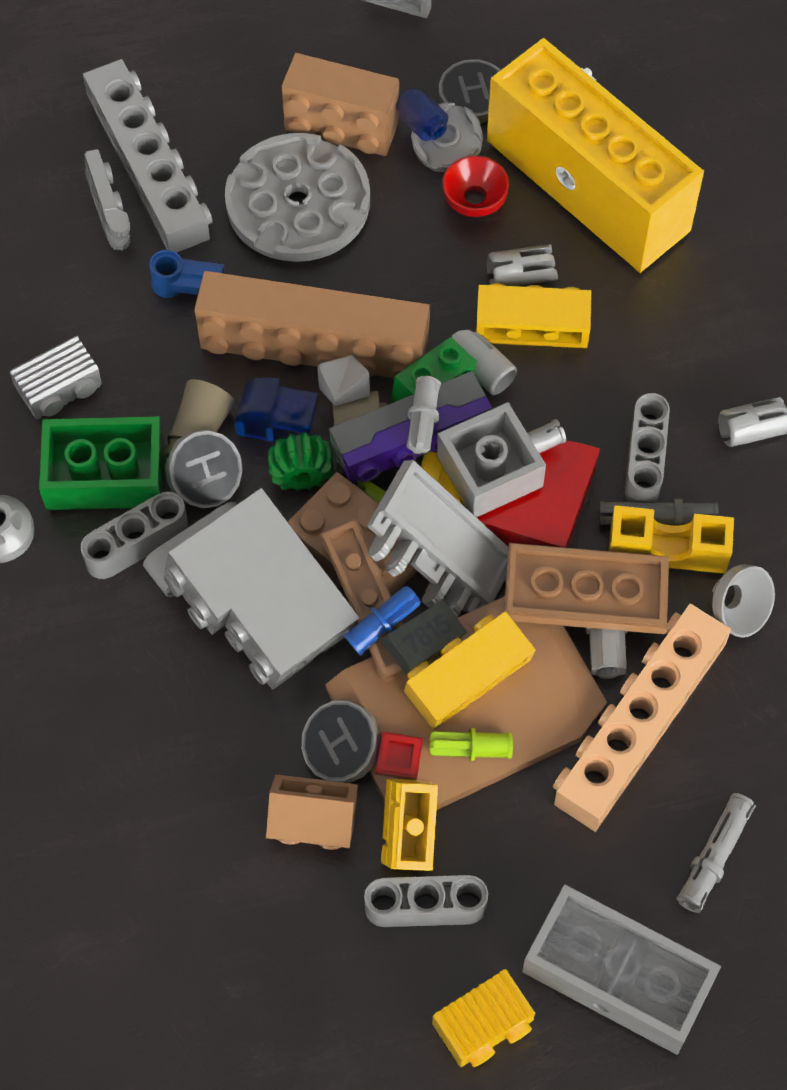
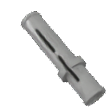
(708, 867)

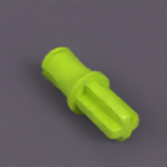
(471, 744)

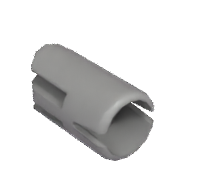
(522, 266)
(492, 367)
(753, 422)

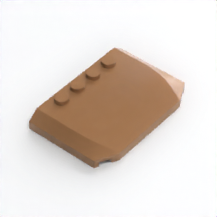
(542, 705)

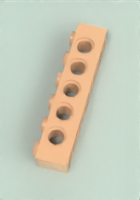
(593, 801)

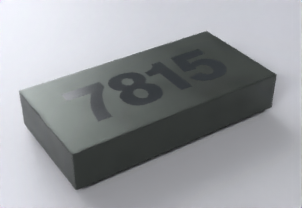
(423, 636)

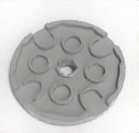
(283, 228)

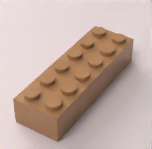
(309, 324)

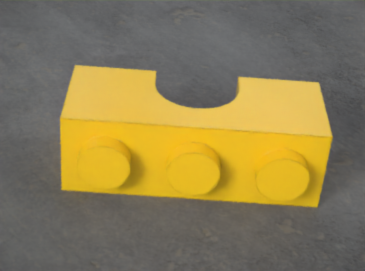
(696, 546)

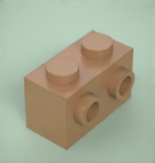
(311, 811)

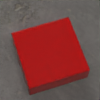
(399, 756)

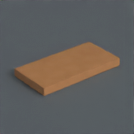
(587, 588)

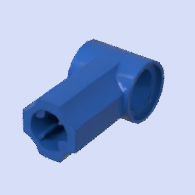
(184, 276)

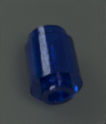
(422, 114)

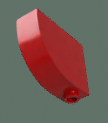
(551, 512)

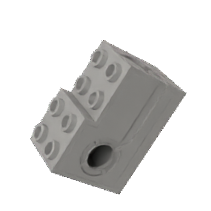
(261, 586)

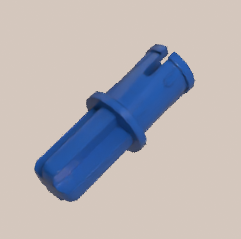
(382, 619)

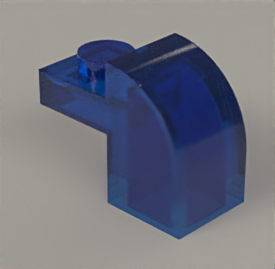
(270, 407)

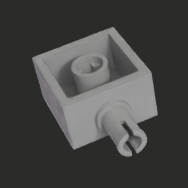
(495, 457)

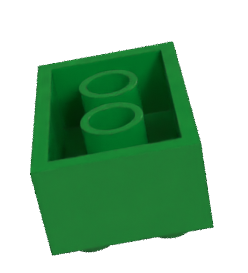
(100, 462)

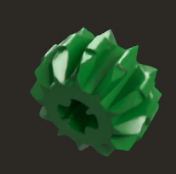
(300, 462)

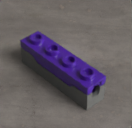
(380, 437)

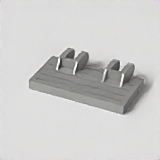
(450, 541)

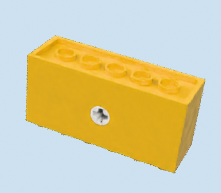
(593, 154)

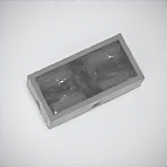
(620, 969)

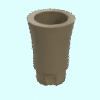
(201, 408)

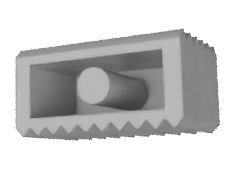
(56, 378)

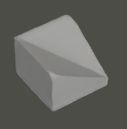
(343, 380)

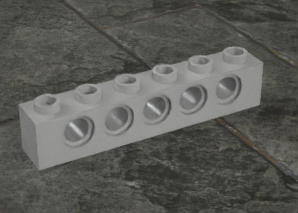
(134, 135)

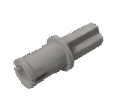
(423, 414)

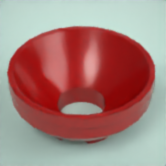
(475, 174)

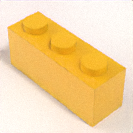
(534, 315)
(468, 669)

